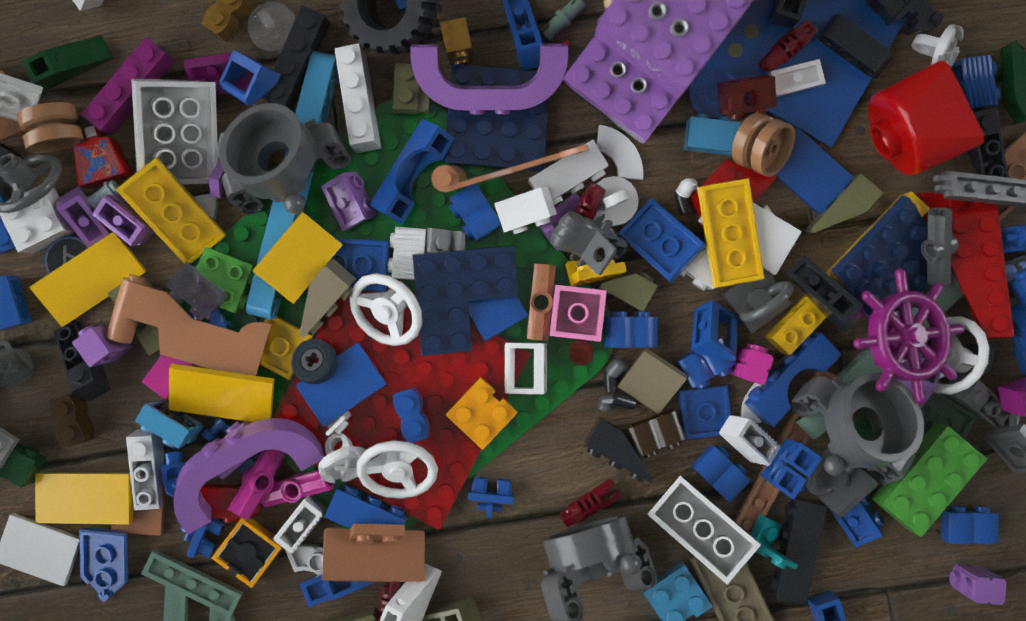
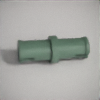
(562, 19)

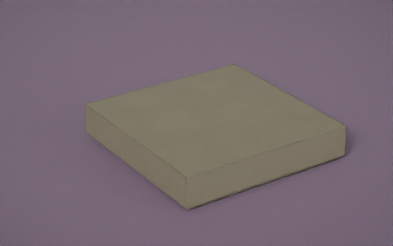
(652, 380)

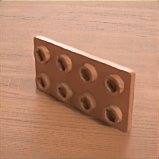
(374, 554)

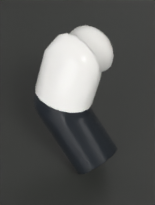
(682, 194)

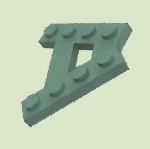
(187, 582)

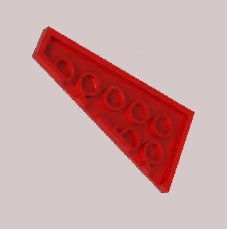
(978, 262)

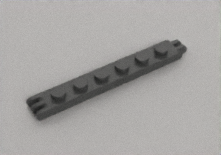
(981, 188)

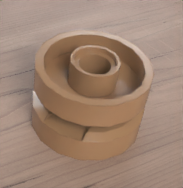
(50, 127)
(763, 144)

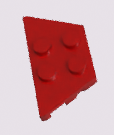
(731, 171)

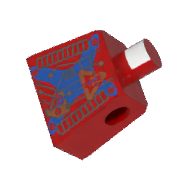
(99, 160)

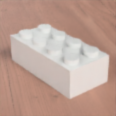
(704, 530)

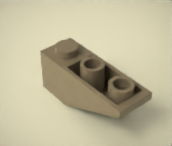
(324, 291)

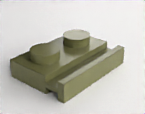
(407, 94)

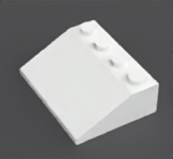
(176, 125)

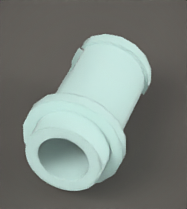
(108, 189)

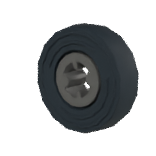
(319, 371)

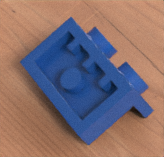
(862, 523)

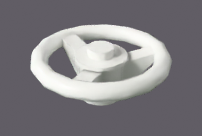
(387, 308)
(963, 359)
(396, 467)

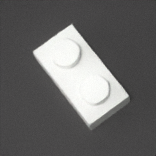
(798, 77)

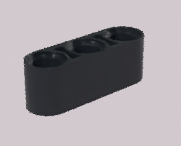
(855, 46)

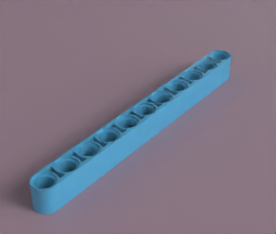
(312, 104)

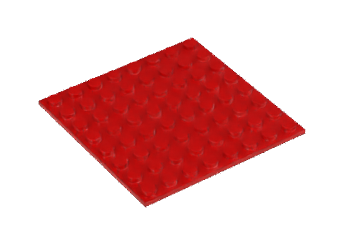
(441, 382)

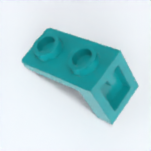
(765, 533)

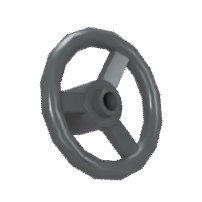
(22, 178)

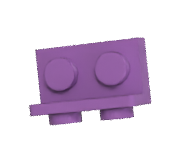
(348, 200)

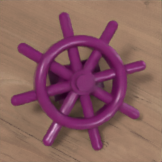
(899, 337)

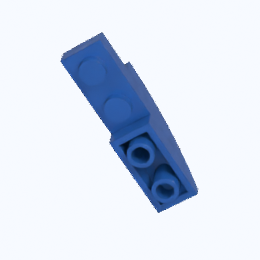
(318, 591)

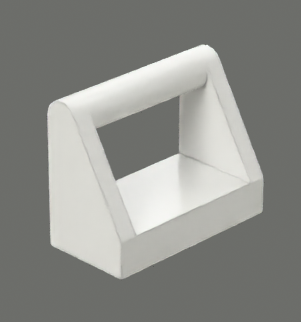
(540, 368)

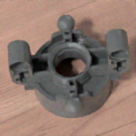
(256, 137)
(893, 416)
(588, 555)

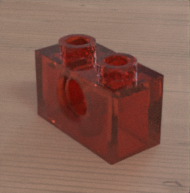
(732, 93)

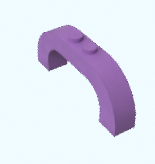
(481, 98)
(236, 447)

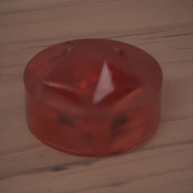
(580, 352)

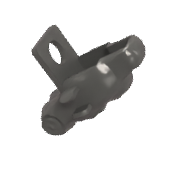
(588, 239)

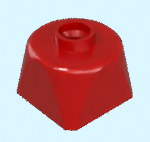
(923, 120)

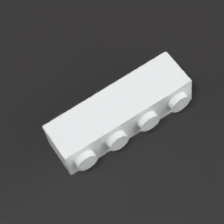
(357, 98)

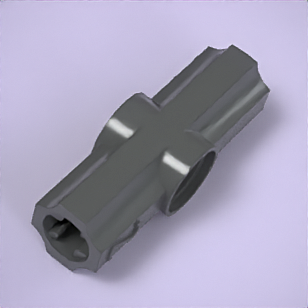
(939, 246)

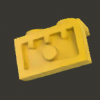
(585, 275)

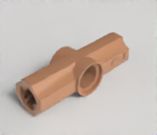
(543, 285)

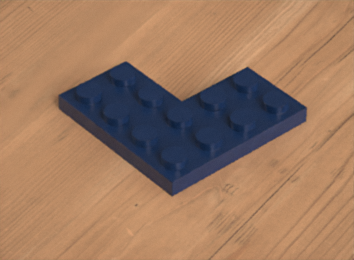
(448, 282)

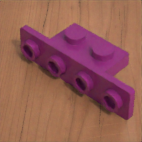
(211, 70)

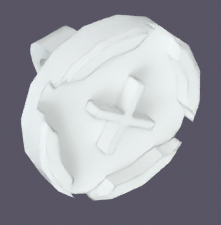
(940, 48)
(619, 200)
(342, 462)

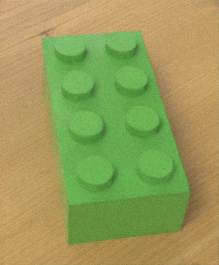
(934, 479)

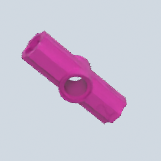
(284, 491)
(251, 493)

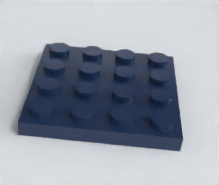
(494, 138)
(885, 248)

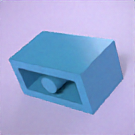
(710, 135)

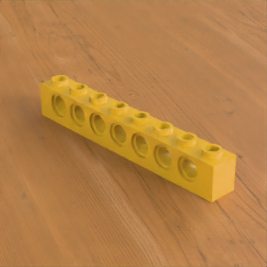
(804, 315)

